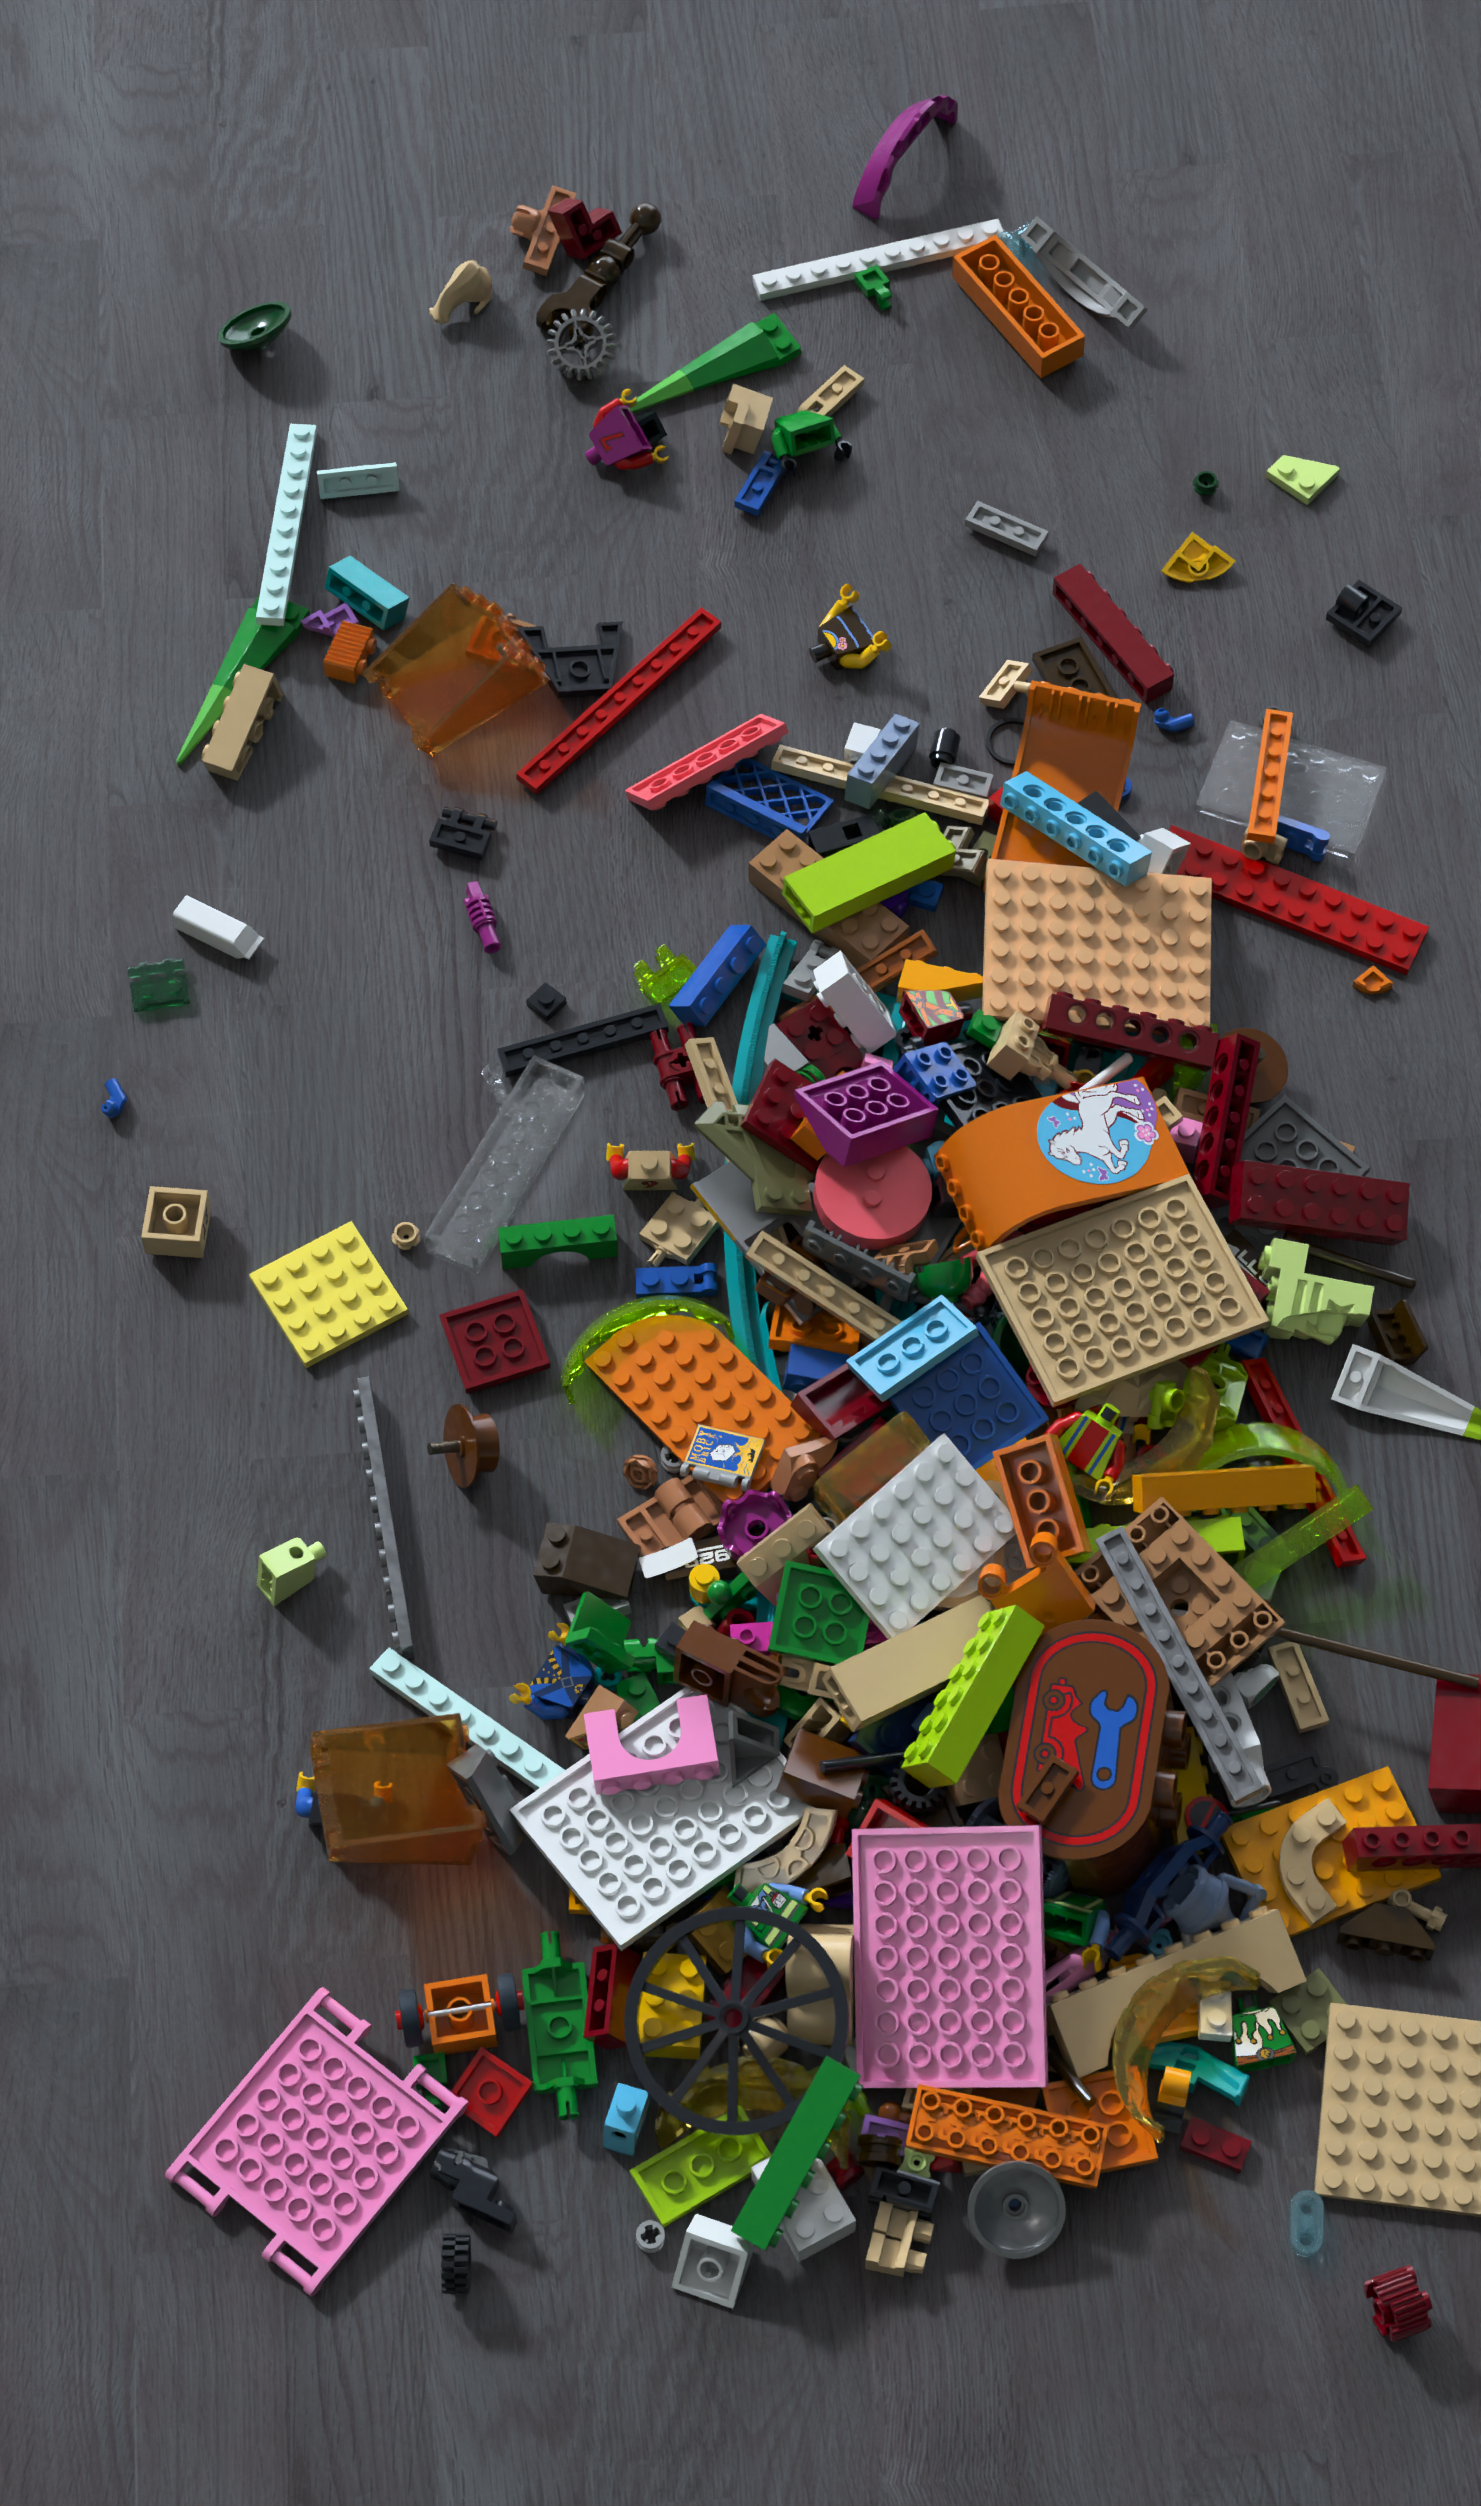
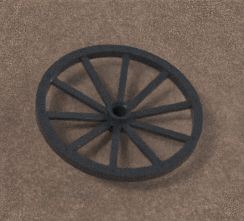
(639, 1985)

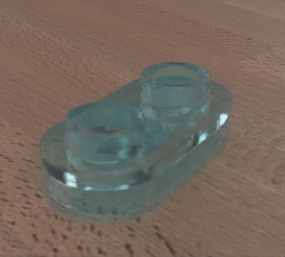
(1306, 2225)

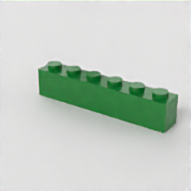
(796, 2153)

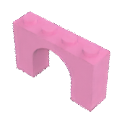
(618, 1770)

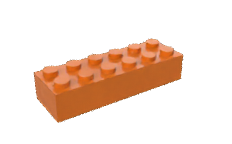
(1018, 306)

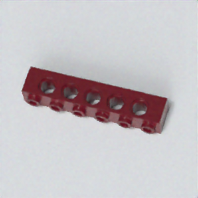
(1058, 1023)
(1225, 1117)
(1413, 1847)

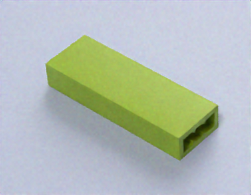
(868, 872)

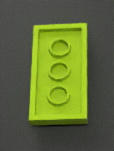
(697, 2170)

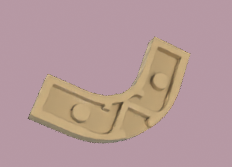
(1296, 1863)

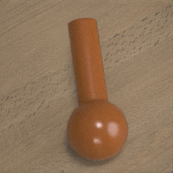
(893, 2111)

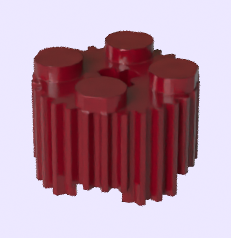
(1398, 2303)

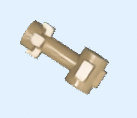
(1434, 1919)

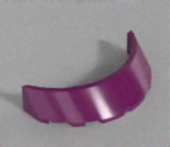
(893, 145)

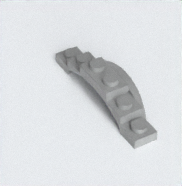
(1081, 276)

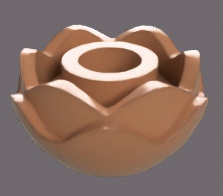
(640, 1471)

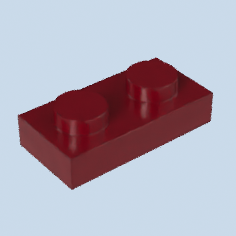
(1215, 2144)

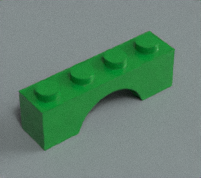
(528, 1242)

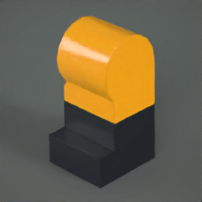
(1172, 2099)

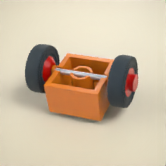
(460, 2013)

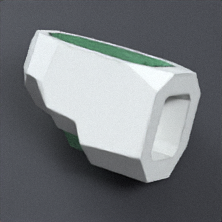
(1255, 1683)

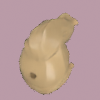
(468, 283)

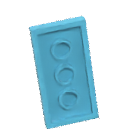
(912, 1348)

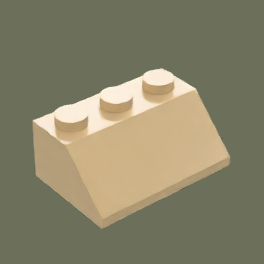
(789, 1542)

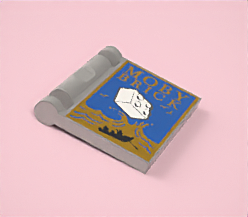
(723, 1457)

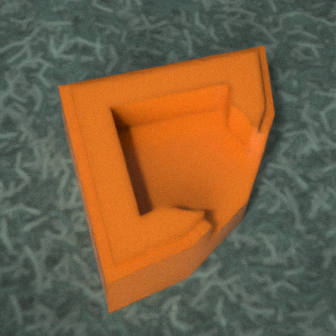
(1372, 982)

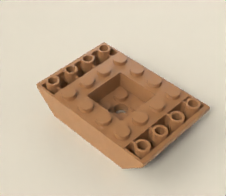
(1224, 1613)

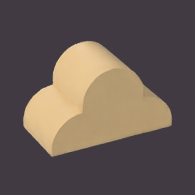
(804, 1975)

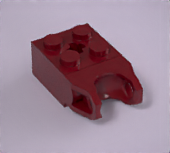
(832, 1045)

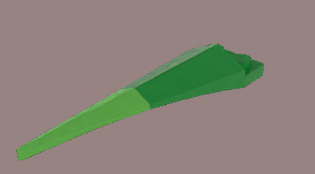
(744, 352)
(252, 646)

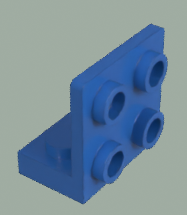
(935, 1072)

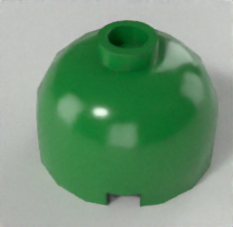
(945, 1279)

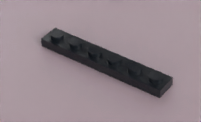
(584, 1039)

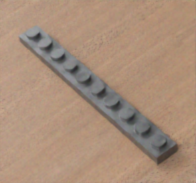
(384, 1529)
(1180, 1666)

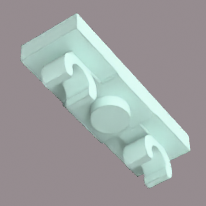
(358, 480)

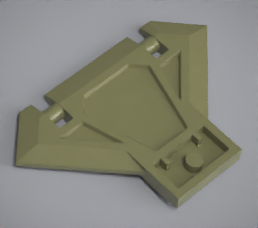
(776, 1180)

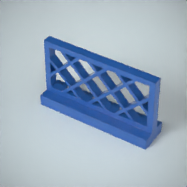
(758, 814)

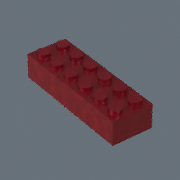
(1319, 1203)

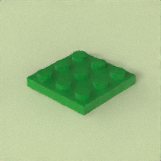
(816, 1617)

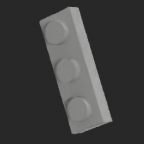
(1006, 528)

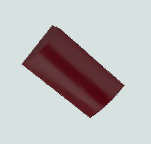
(837, 1403)

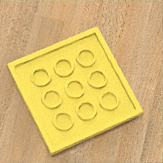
(328, 1294)

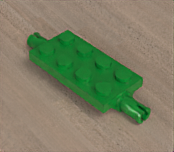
(555, 2024)

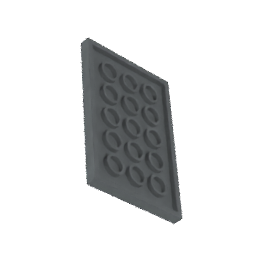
(1291, 1139)

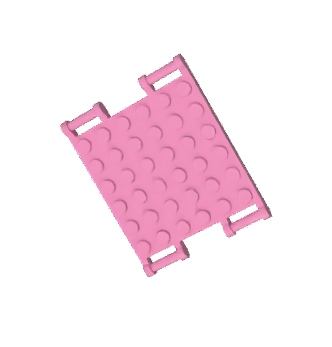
(316, 2140)

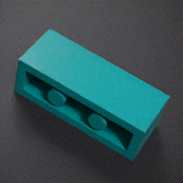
(366, 592)

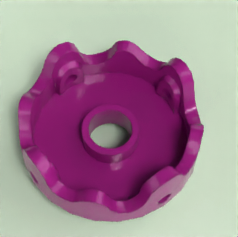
(742, 1514)

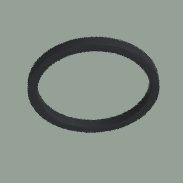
(1000, 723)

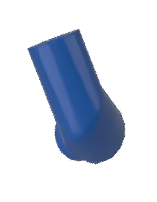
(1173, 724)
(117, 1099)

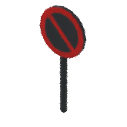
(1203, 1809)

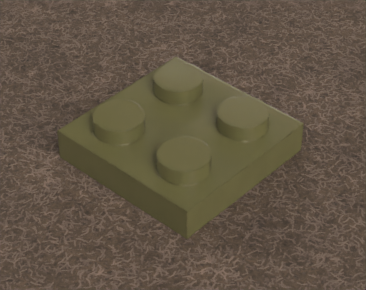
(1306, 2010)

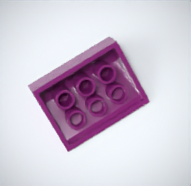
(866, 1113)

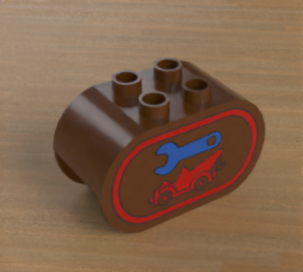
(1108, 1710)

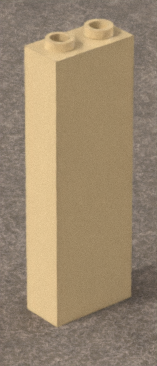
(904, 1665)

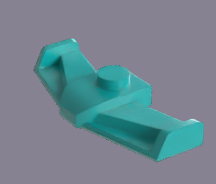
(1203, 2068)

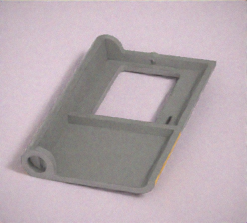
(731, 1202)

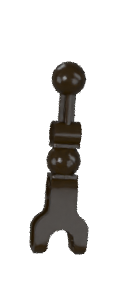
(602, 273)

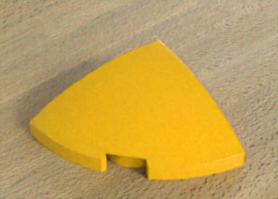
(1197, 561)

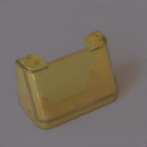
(869, 1467)

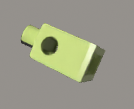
(287, 1568)

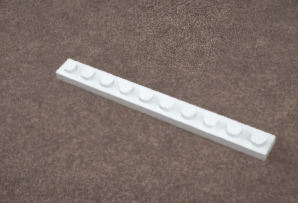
(887, 257)

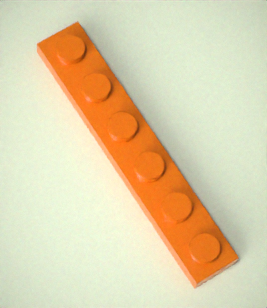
(1270, 776)

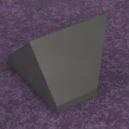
(751, 1745)

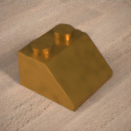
(717, 1939)

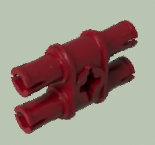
(669, 1066)

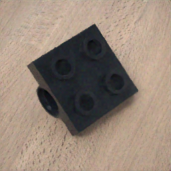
(1363, 612)

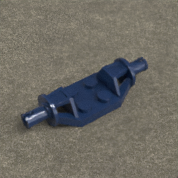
(1152, 1884)

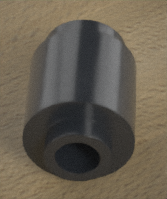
(944, 747)

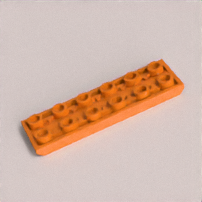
(999, 2132)

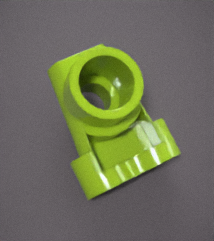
(1166, 1403)

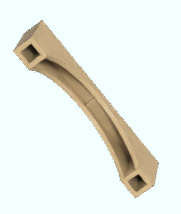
(1088, 2017)

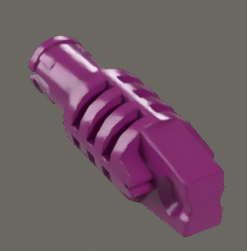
(482, 917)

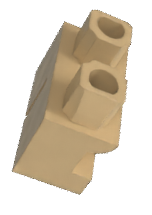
(892, 2241)

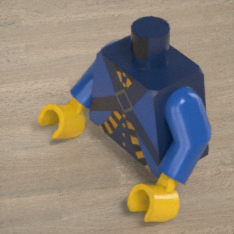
(560, 1685)

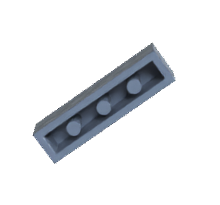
(881, 761)

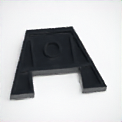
(577, 669)

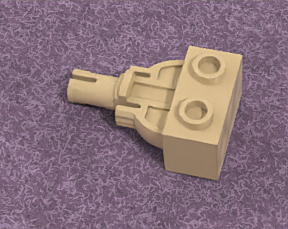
(1024, 1051)

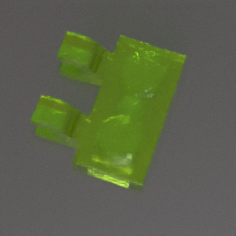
(668, 980)

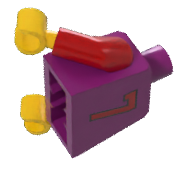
(619, 437)

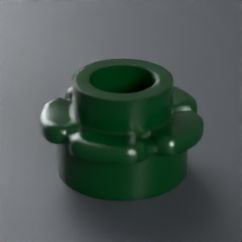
(1205, 478)

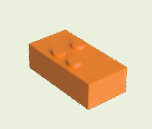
(1042, 1496)

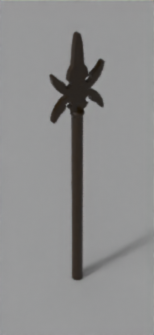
(1369, 1655)

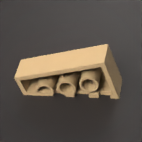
(241, 721)

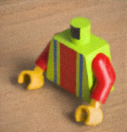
(1093, 1444)

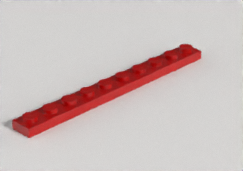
(618, 701)

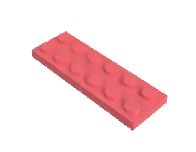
(707, 761)

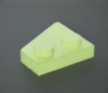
(1302, 477)

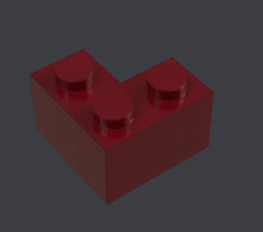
(583, 231)

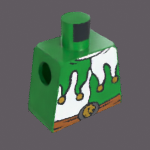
(1259, 2037)

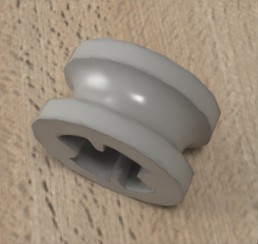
(668, 1465)
(660, 2239)

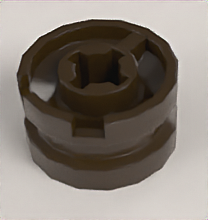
(879, 2150)

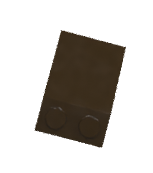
(583, 1561)

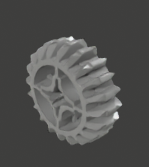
(569, 347)

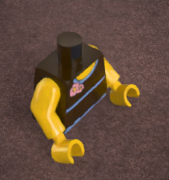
(845, 636)

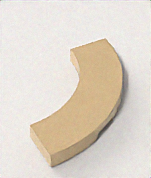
(796, 1857)

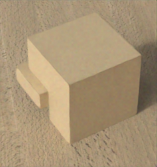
(745, 418)

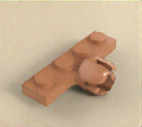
(539, 230)

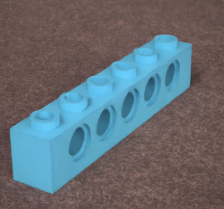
(1076, 828)

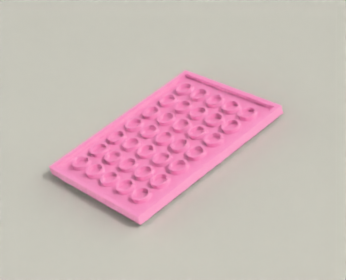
(949, 1957)

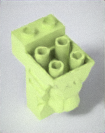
(1308, 1303)

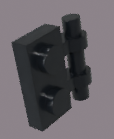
(460, 838)

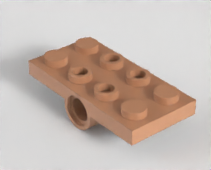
(673, 1515)

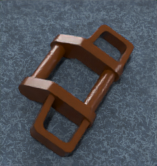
(780, 1298)

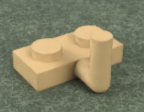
(1006, 683)

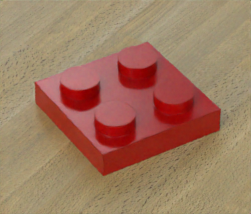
(492, 2090)

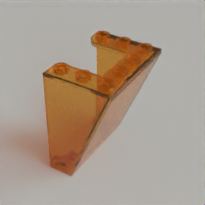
(456, 668)
(391, 1794)

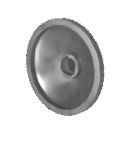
(1017, 2230)

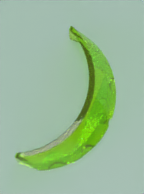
(626, 1314)
(1269, 1439)

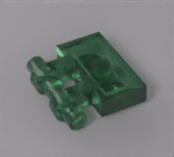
(161, 991)

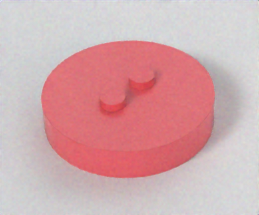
(873, 1200)

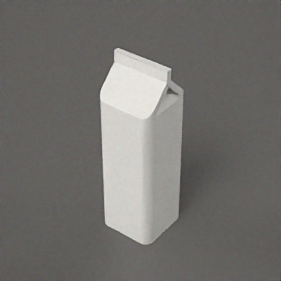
(216, 928)

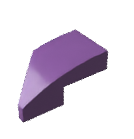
(329, 622)

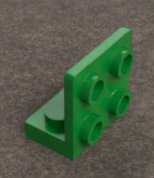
(600, 1634)

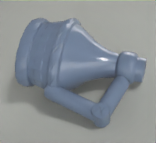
(1202, 1900)

